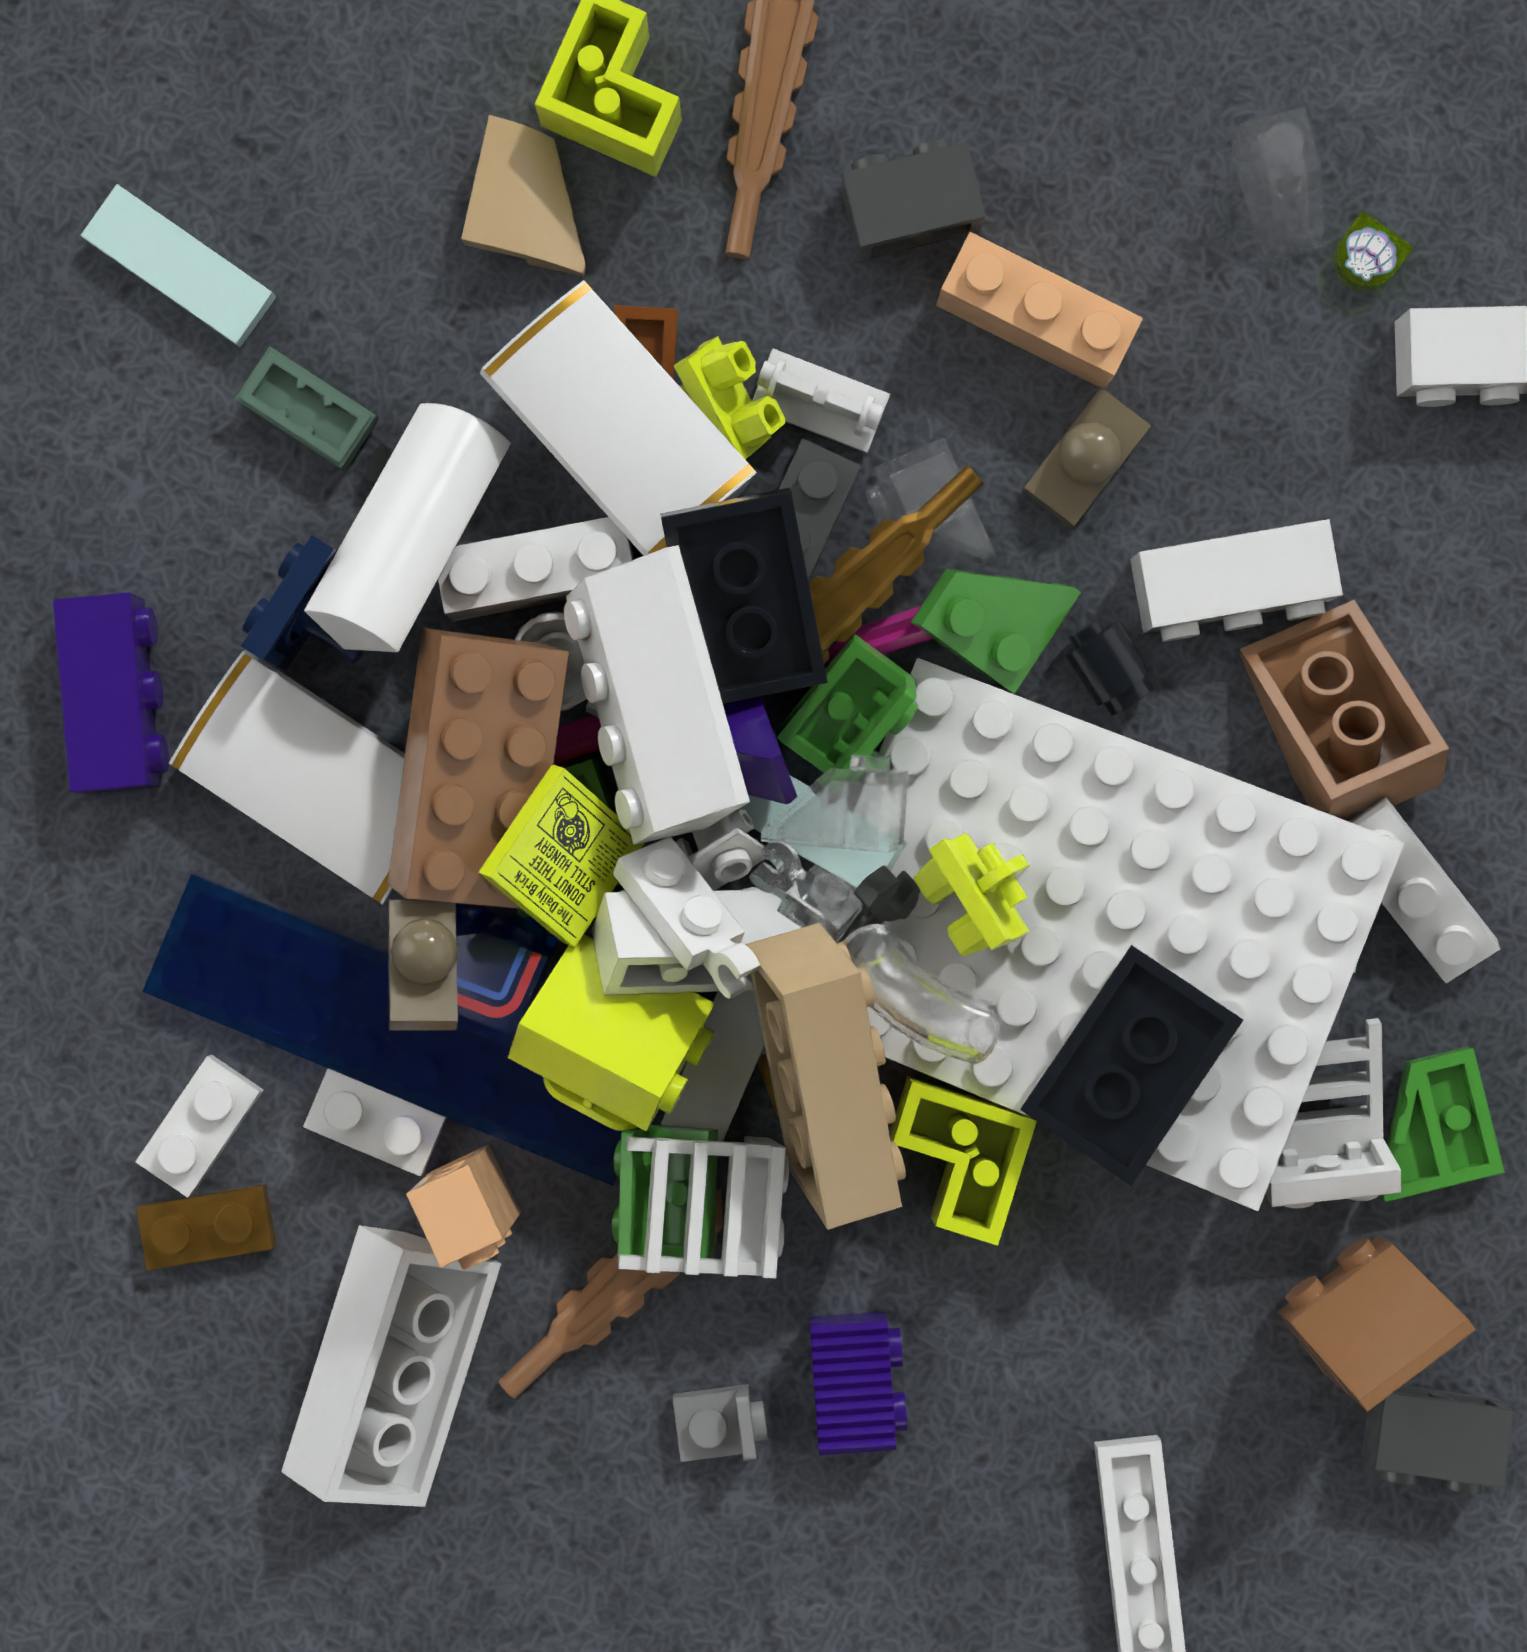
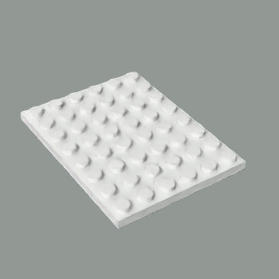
(1147, 852)

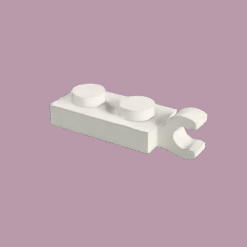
(687, 914)

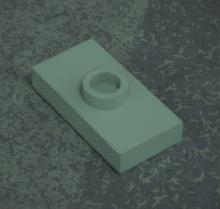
(307, 408)

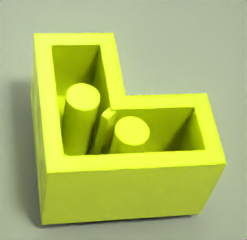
(593, 92)
(982, 1150)

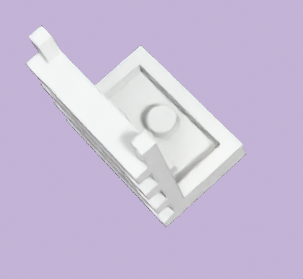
(1339, 1149)
(752, 1208)

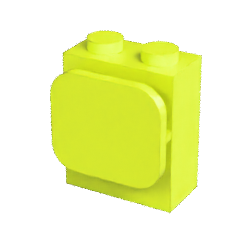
(610, 1052)

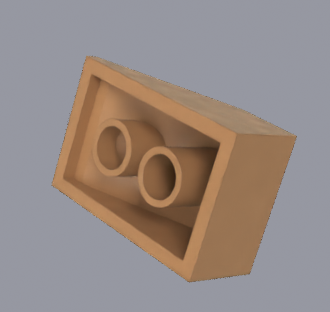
(1344, 714)
(1373, 1321)

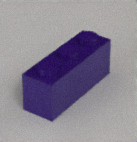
(109, 693)

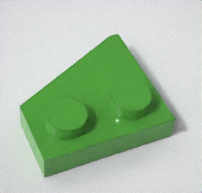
(995, 621)
(1442, 1125)

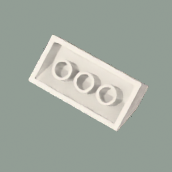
(655, 697)
(388, 1372)

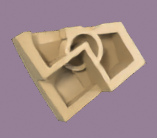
(522, 200)

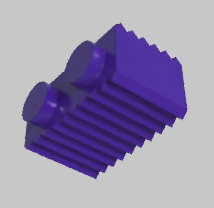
(855, 1383)

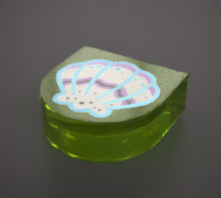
(1369, 253)

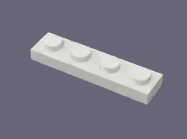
(1139, 1545)

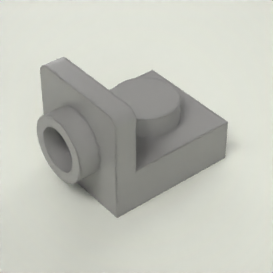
(719, 1423)

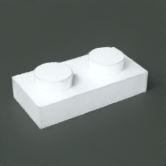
(375, 1122)
(199, 1126)

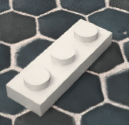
(1428, 901)

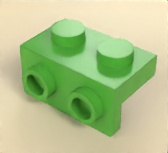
(853, 710)
(634, 1173)

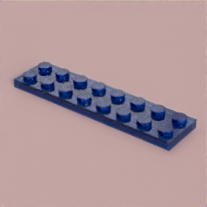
(330, 1005)

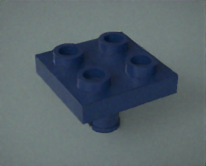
(281, 625)

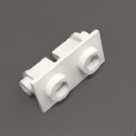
(822, 400)
(724, 849)

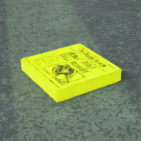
(560, 855)

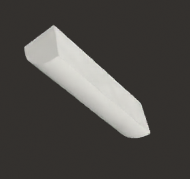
(407, 529)

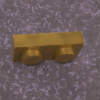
(206, 1227)

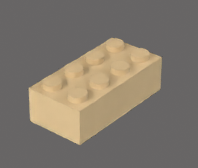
(827, 1074)

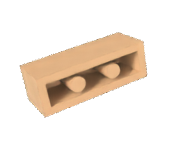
(1038, 311)
(465, 1209)

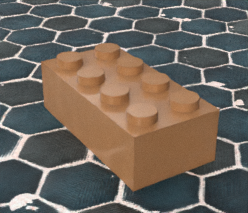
(472, 759)

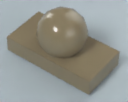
(1086, 458)
(422, 965)

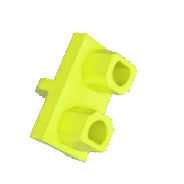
(714, 383)
(984, 887)

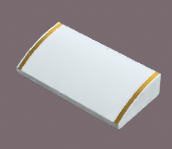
(615, 417)
(299, 771)

